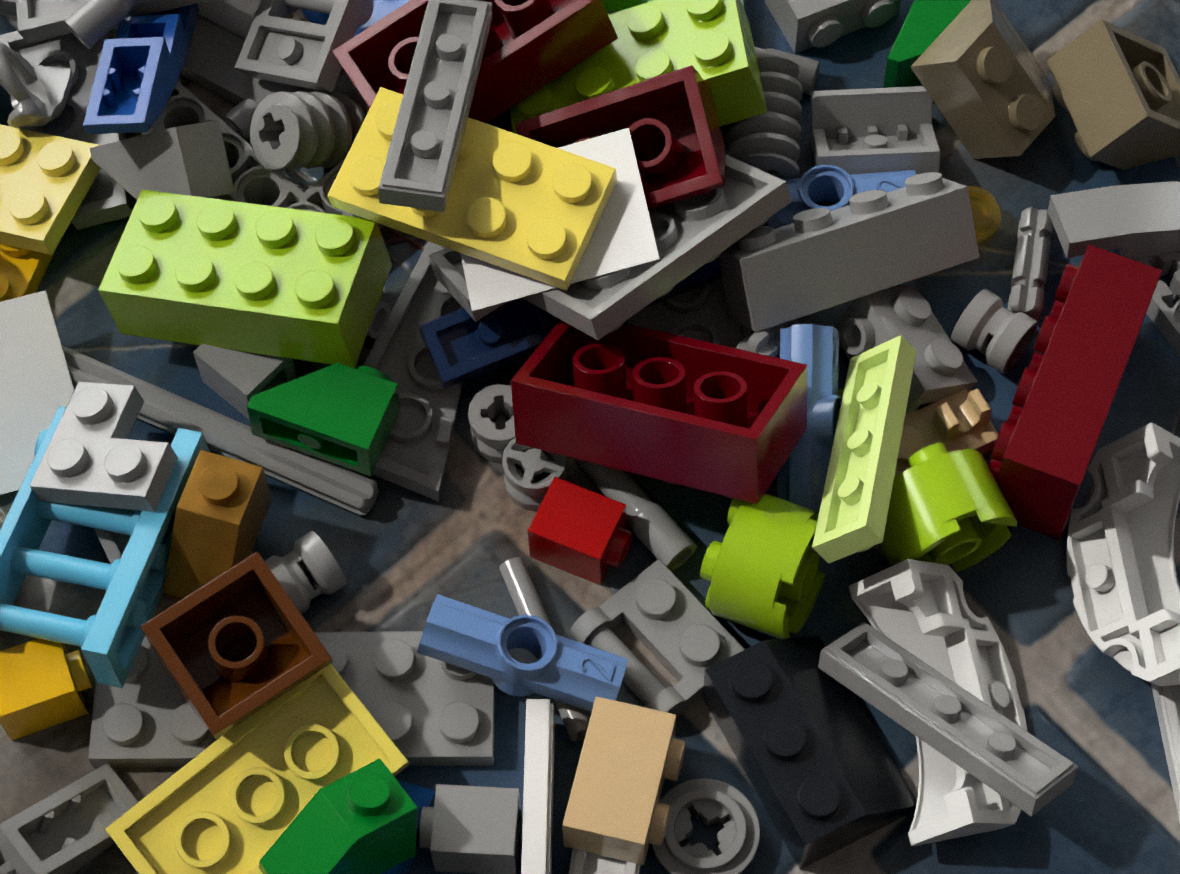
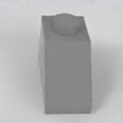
(171, 161)

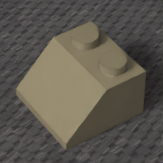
(987, 82)
(1119, 96)

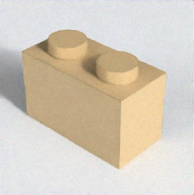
(621, 781)

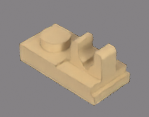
(956, 421)

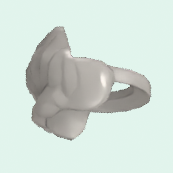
(35, 91)

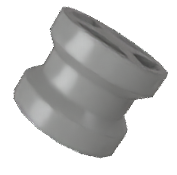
(487, 436)
(520, 468)

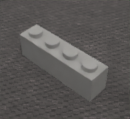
(848, 251)

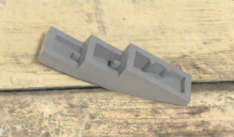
(1129, 218)
(65, 827)

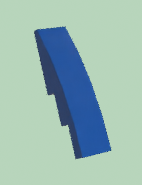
(139, 71)

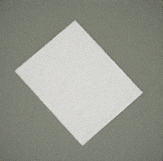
(618, 242)
(31, 382)

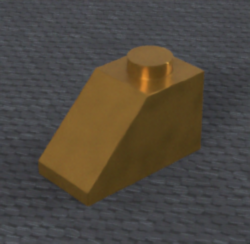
(215, 522)

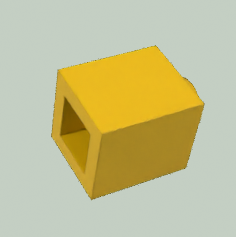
(41, 686)

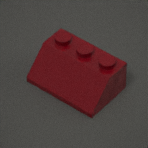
(670, 128)

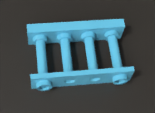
(131, 583)

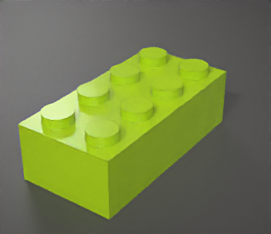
(659, 40)
(247, 277)

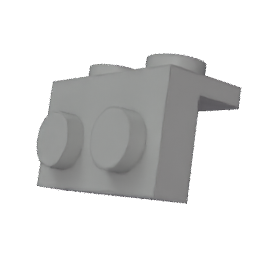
(874, 130)
(905, 312)

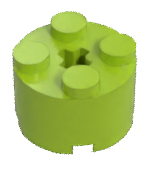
(946, 510)
(765, 567)

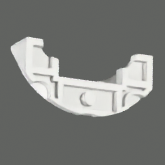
(1125, 554)
(927, 614)

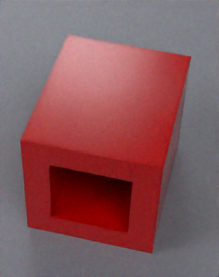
(579, 531)

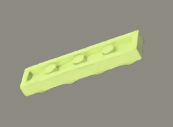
(865, 451)

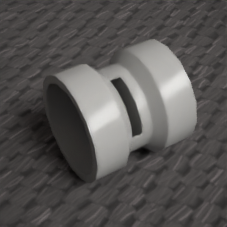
(994, 331)
(315, 565)

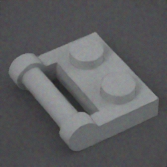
(300, 50)
(670, 627)

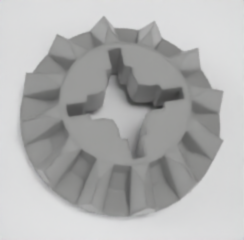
(713, 804)

